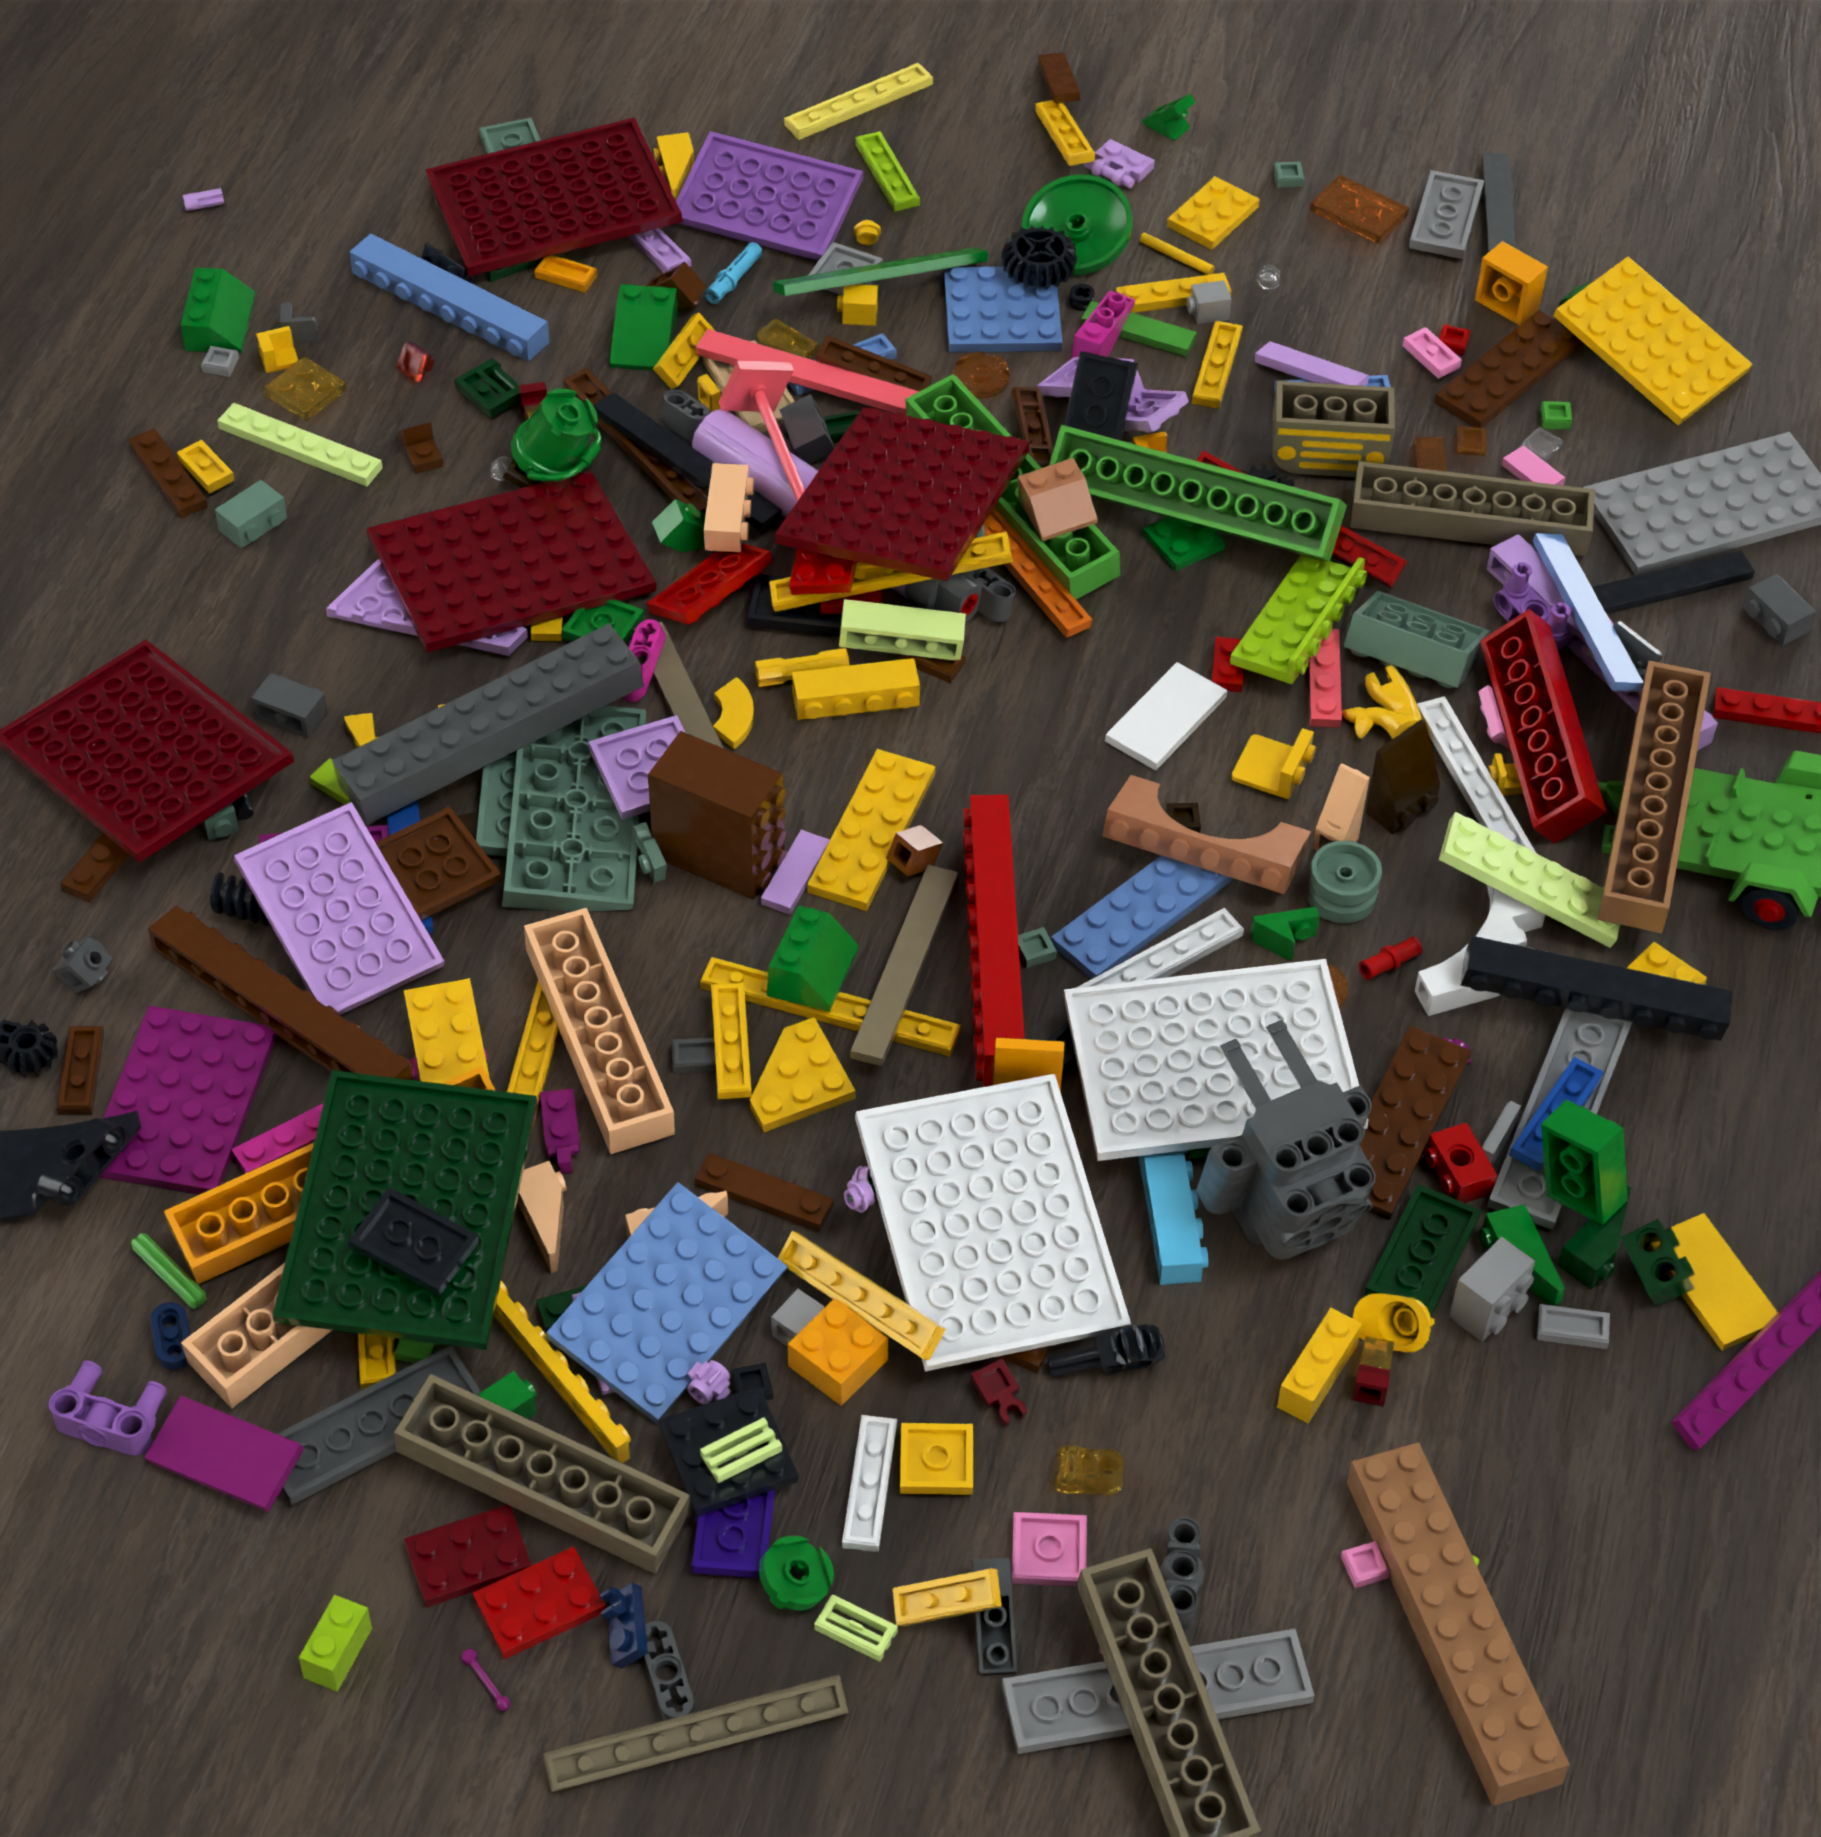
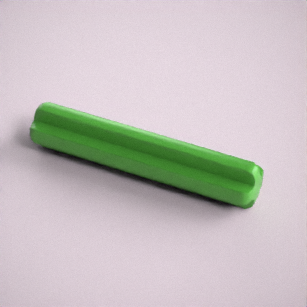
(169, 1271)

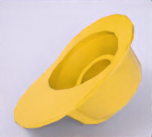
(1394, 1319)

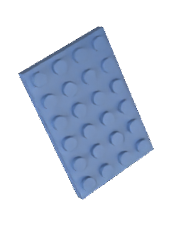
(666, 1302)

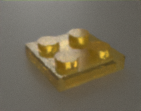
(305, 388)

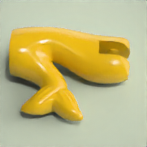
(1398, 705)

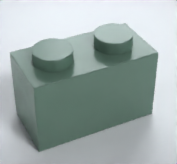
(251, 514)

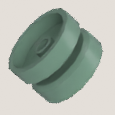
(1344, 881)

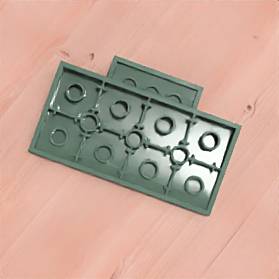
(559, 821)

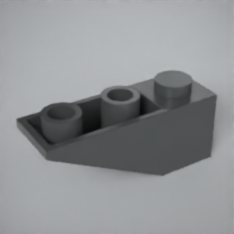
(996, 1626)

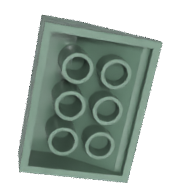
(1415, 639)

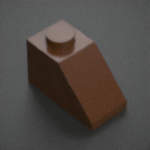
(687, 283)

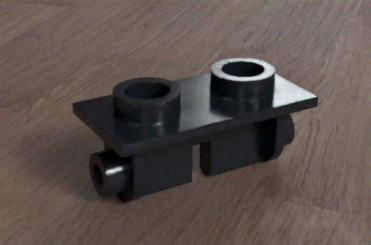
(439, 259)

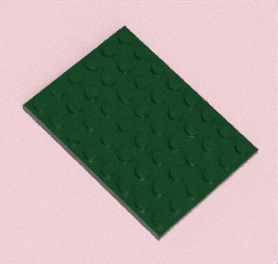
(436, 1145)

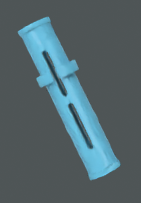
(727, 279)

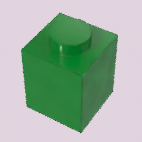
(512, 1395)

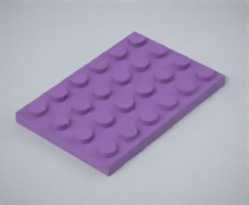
(767, 196)

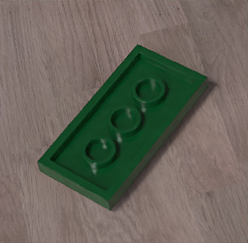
(1424, 1247)

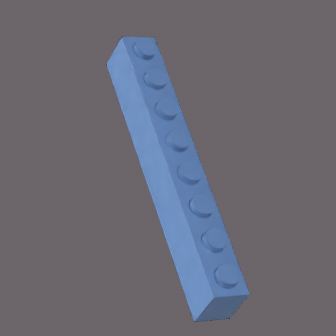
(449, 297)

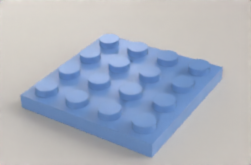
(997, 315)

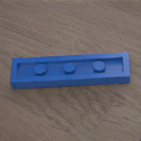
(1574, 1085)

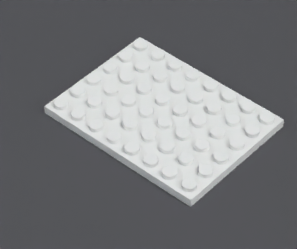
(1157, 1062)
(992, 1220)

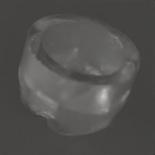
(1269, 277)
(499, 467)

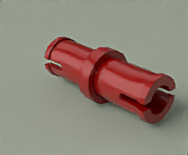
(1390, 958)

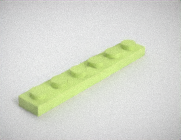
(300, 444)

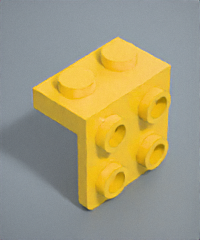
(1274, 765)

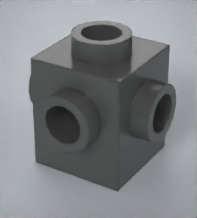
(82, 964)

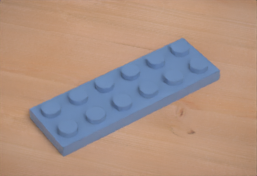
(1135, 914)

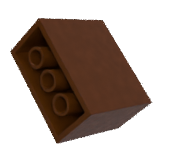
(718, 814)

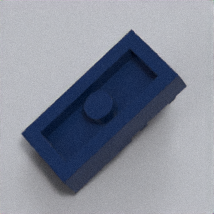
(626, 1624)

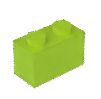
(335, 1642)

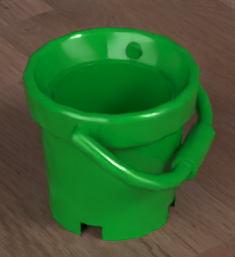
(556, 437)

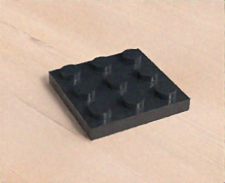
(703, 1425)

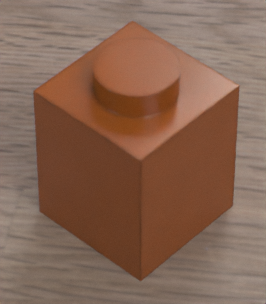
(914, 850)

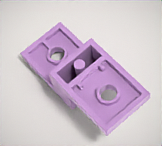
(1146, 407)

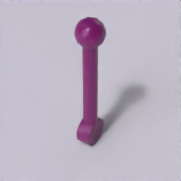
(469, 1658)

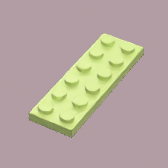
(1526, 877)

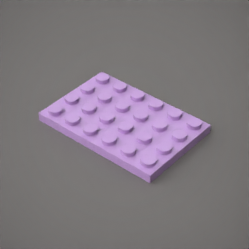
(339, 910)

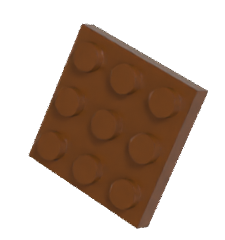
(438, 862)

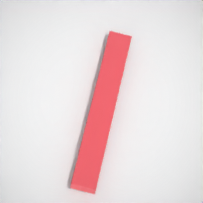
(809, 372)

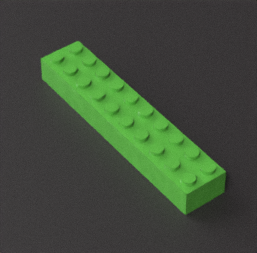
(1204, 494)
(1078, 558)

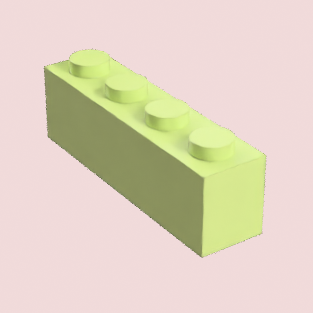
(902, 630)

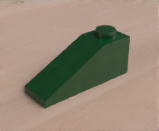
(1593, 1249)

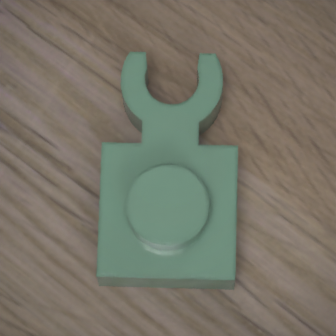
(651, 858)

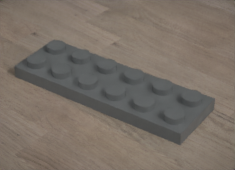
(363, 1425)

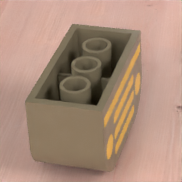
(1331, 427)

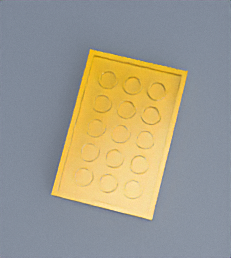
(1653, 340)

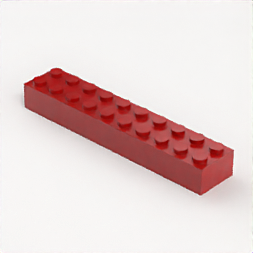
(992, 929)

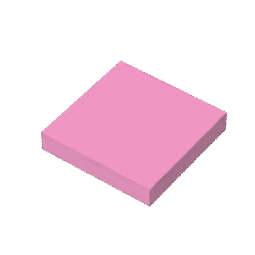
(1048, 1548)

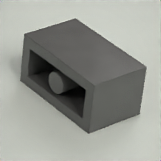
(806, 430)
(1779, 609)
(289, 705)

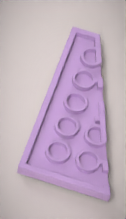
(375, 603)

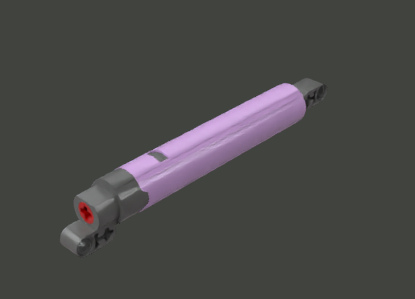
(732, 441)

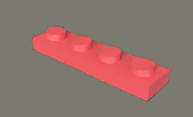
(1325, 684)

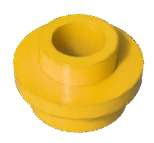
(867, 232)

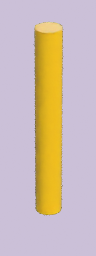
(1176, 254)

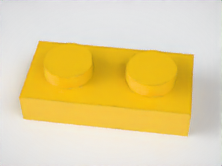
(205, 466)

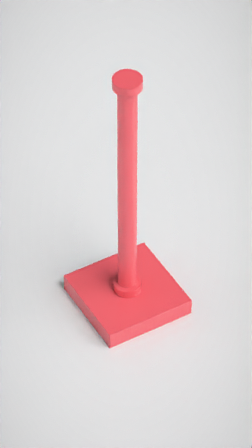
(760, 388)

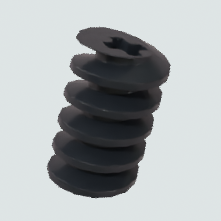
(235, 899)

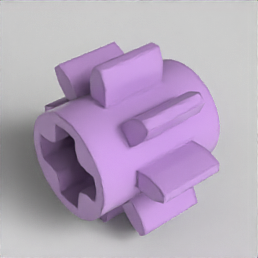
(708, 1382)

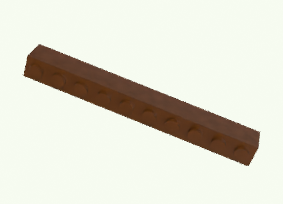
(272, 998)

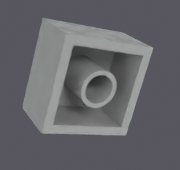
(1492, 1289)

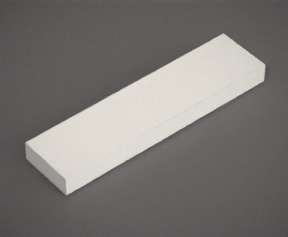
(869, 1483)

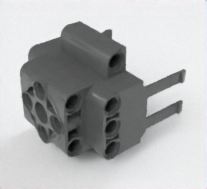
(1299, 1161)

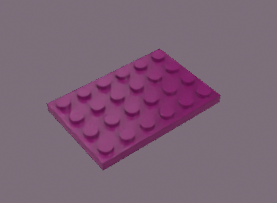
(193, 1093)

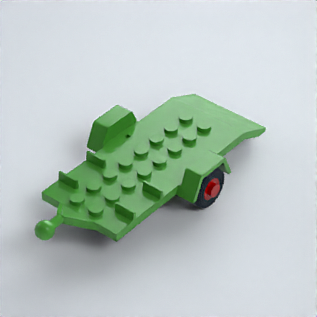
(1755, 835)

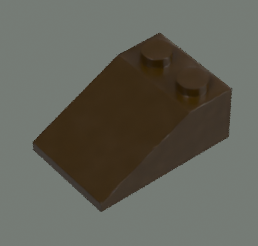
(1403, 779)

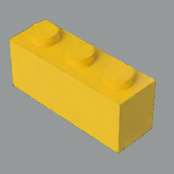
(1319, 1365)

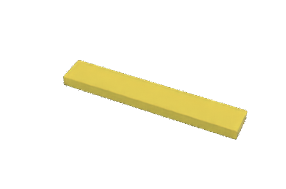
(858, 101)

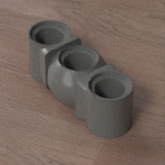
(1183, 1558)

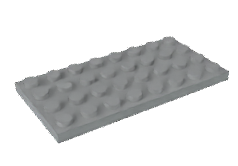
(1710, 503)

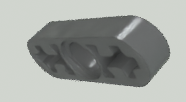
(669, 1657)

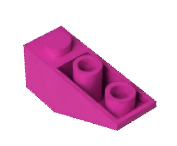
(1103, 325)

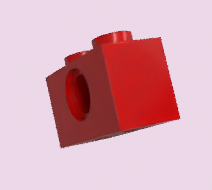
(1459, 1146)

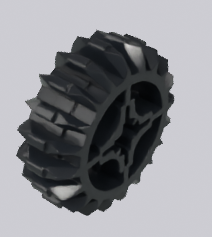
(1039, 257)

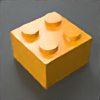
(1511, 283)
(838, 1351)

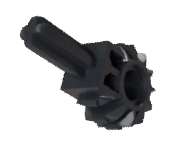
(27, 1047)
(1115, 1352)

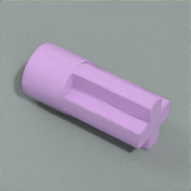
(203, 199)

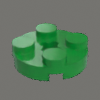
(782, 1587)

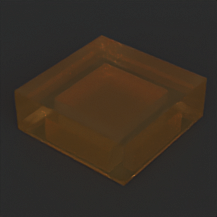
(1471, 440)

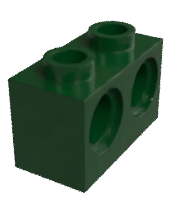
(1654, 1264)

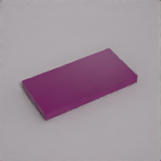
(224, 1453)

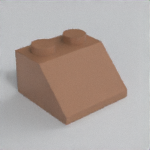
(1056, 499)

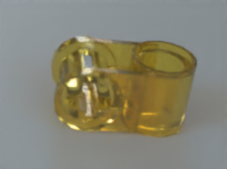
(1088, 1469)

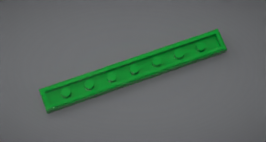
(880, 271)

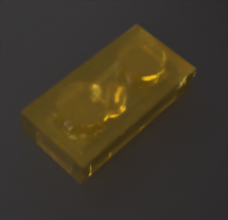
(784, 338)

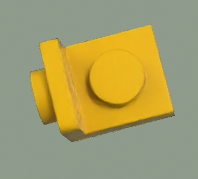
(1505, 776)

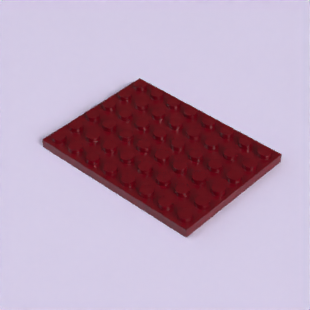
(553, 196)
(903, 493)
(509, 560)
(143, 749)

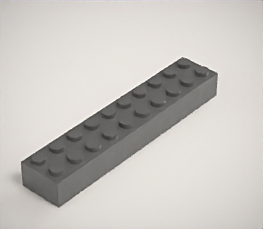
(488, 723)

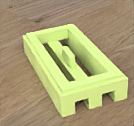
(737, 1445)
(849, 1639)

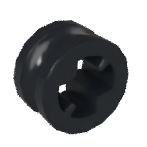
(1081, 296)

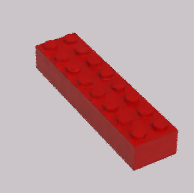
(1542, 727)

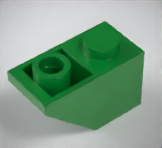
(681, 527)

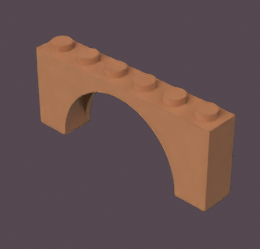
(1262, 860)

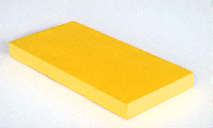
(1724, 1292)

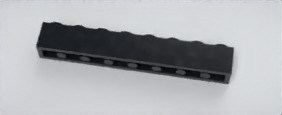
(1597, 988)

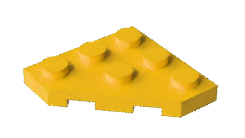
(799, 1078)

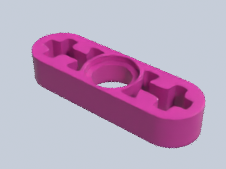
(639, 648)

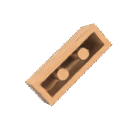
(728, 507)

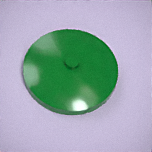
(1089, 212)

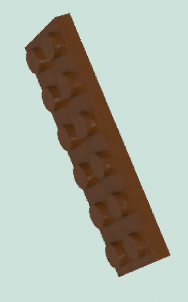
(1508, 369)
(1408, 1111)

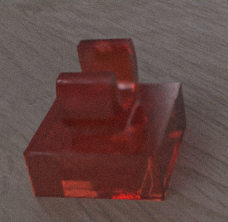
(414, 361)

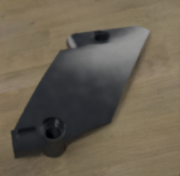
(58, 1161)

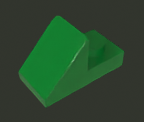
(1170, 118)
(1281, 929)

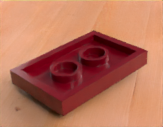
(466, 1555)

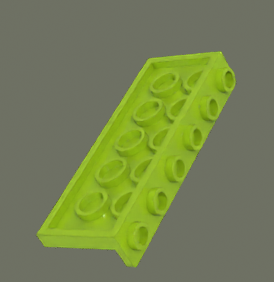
(1298, 618)

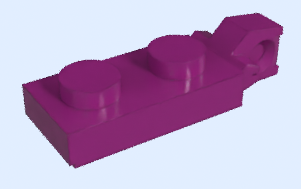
(560, 1127)

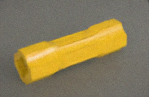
(779, 670)

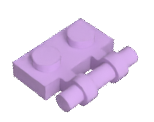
(1120, 164)

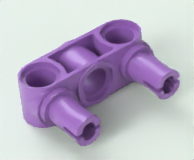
(1519, 597)
(103, 1420)

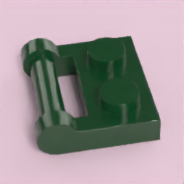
(485, 392)

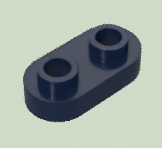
(169, 1339)

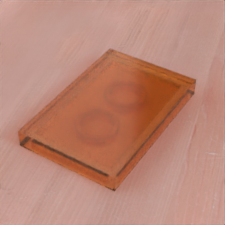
(1359, 209)

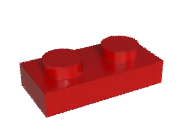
(1223, 673)

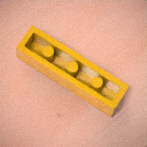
(855, 689)

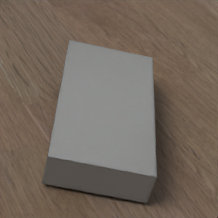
(1501, 1131)
(1573, 1326)

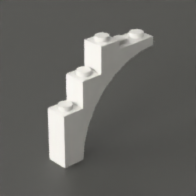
(1507, 920)

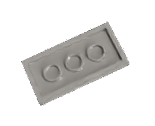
(1446, 214)

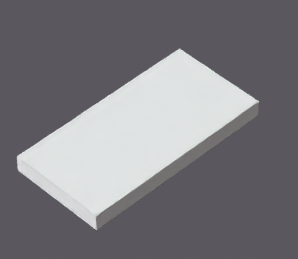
(1166, 716)

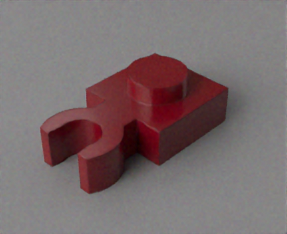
(997, 1387)

